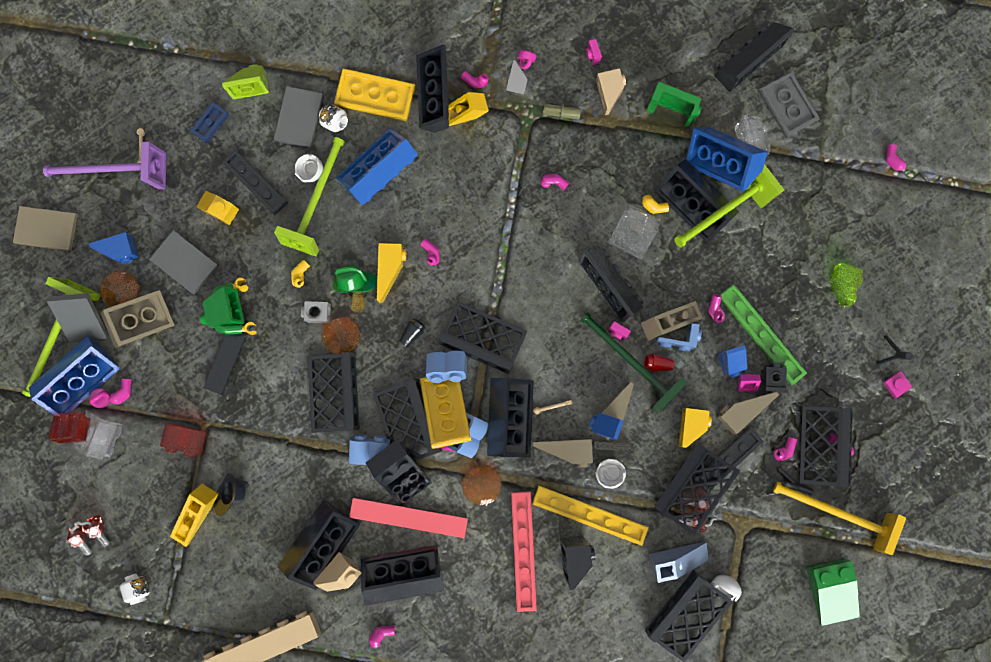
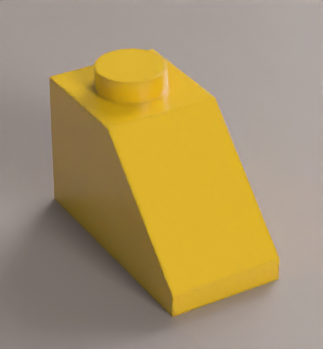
(467, 108)
(217, 207)
(693, 425)

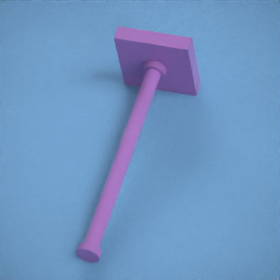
(151, 166)

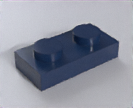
(209, 122)

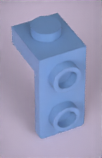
(693, 336)

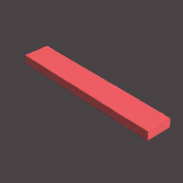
(408, 517)
(523, 551)

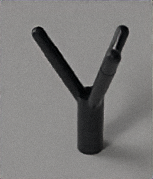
(898, 355)
(797, 487)

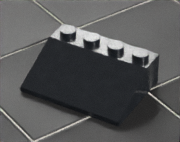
(610, 283)

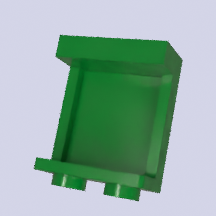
(675, 100)

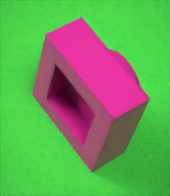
(593, 52)
(619, 331)
(748, 383)
(897, 384)

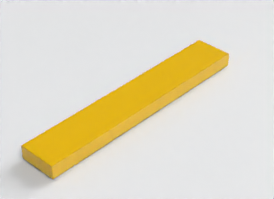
(590, 515)

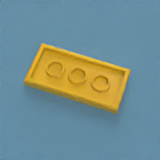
(374, 94)
(445, 413)

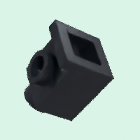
(776, 385)

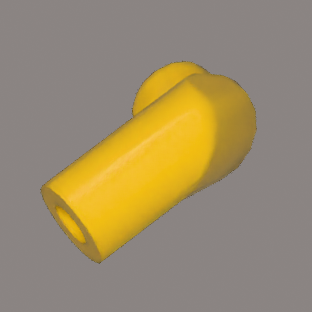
(652, 206)
(297, 275)

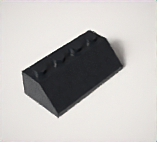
(755, 53)
(433, 89)
(694, 198)
(510, 417)
(318, 544)
(576, 559)
(401, 575)

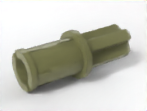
(561, 111)

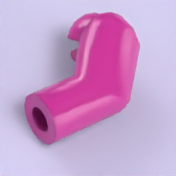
(894, 160)
(554, 179)
(433, 252)
(787, 451)
(379, 633)

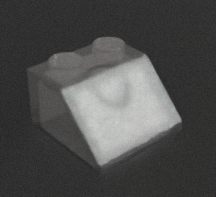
(752, 131)
(635, 231)
(100, 437)

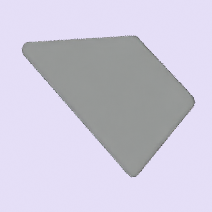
(517, 79)

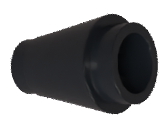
(412, 332)

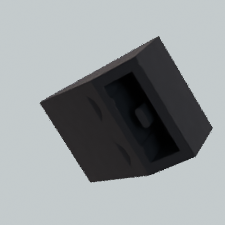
(398, 472)

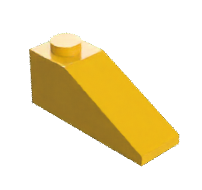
(389, 265)
(193, 514)

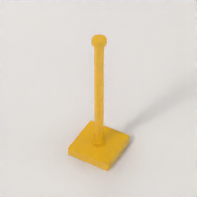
(887, 533)

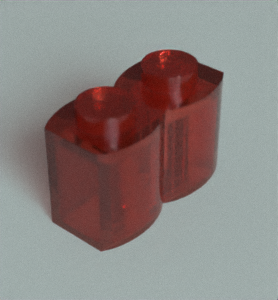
(69, 428)
(183, 439)

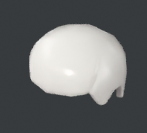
(308, 168)
(610, 473)
(728, 586)

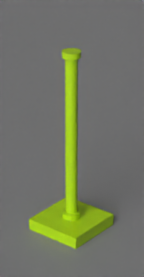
(762, 190)
(298, 240)
(69, 288)

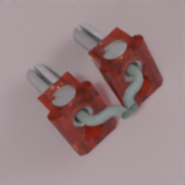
(702, 505)
(93, 528)

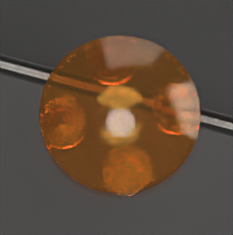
(118, 288)
(340, 335)
(481, 485)

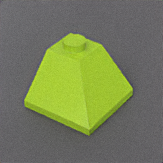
(247, 82)

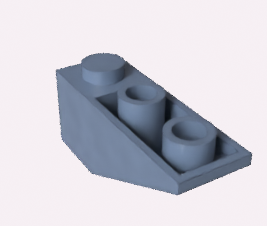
(677, 561)

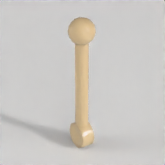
(141, 133)
(537, 410)

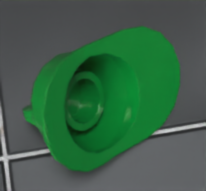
(352, 279)

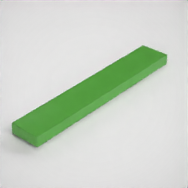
(761, 333)

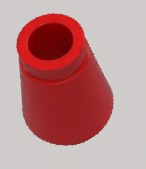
(658, 363)

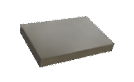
(45, 228)

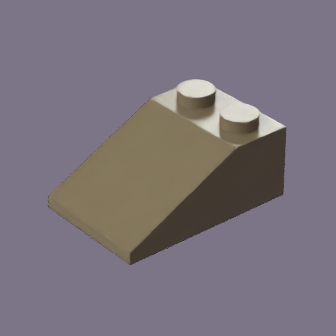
(137, 318)

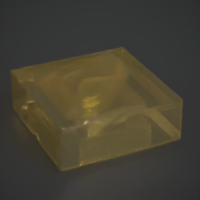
(357, 302)

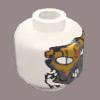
(333, 118)
(134, 589)

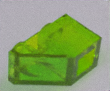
(845, 282)

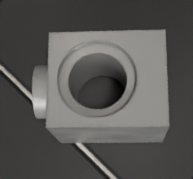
(324, 315)

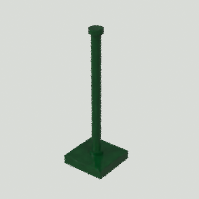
(666, 393)

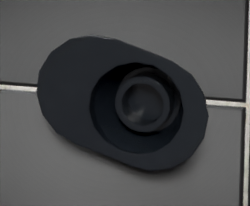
(229, 494)

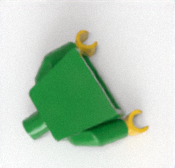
(224, 309)

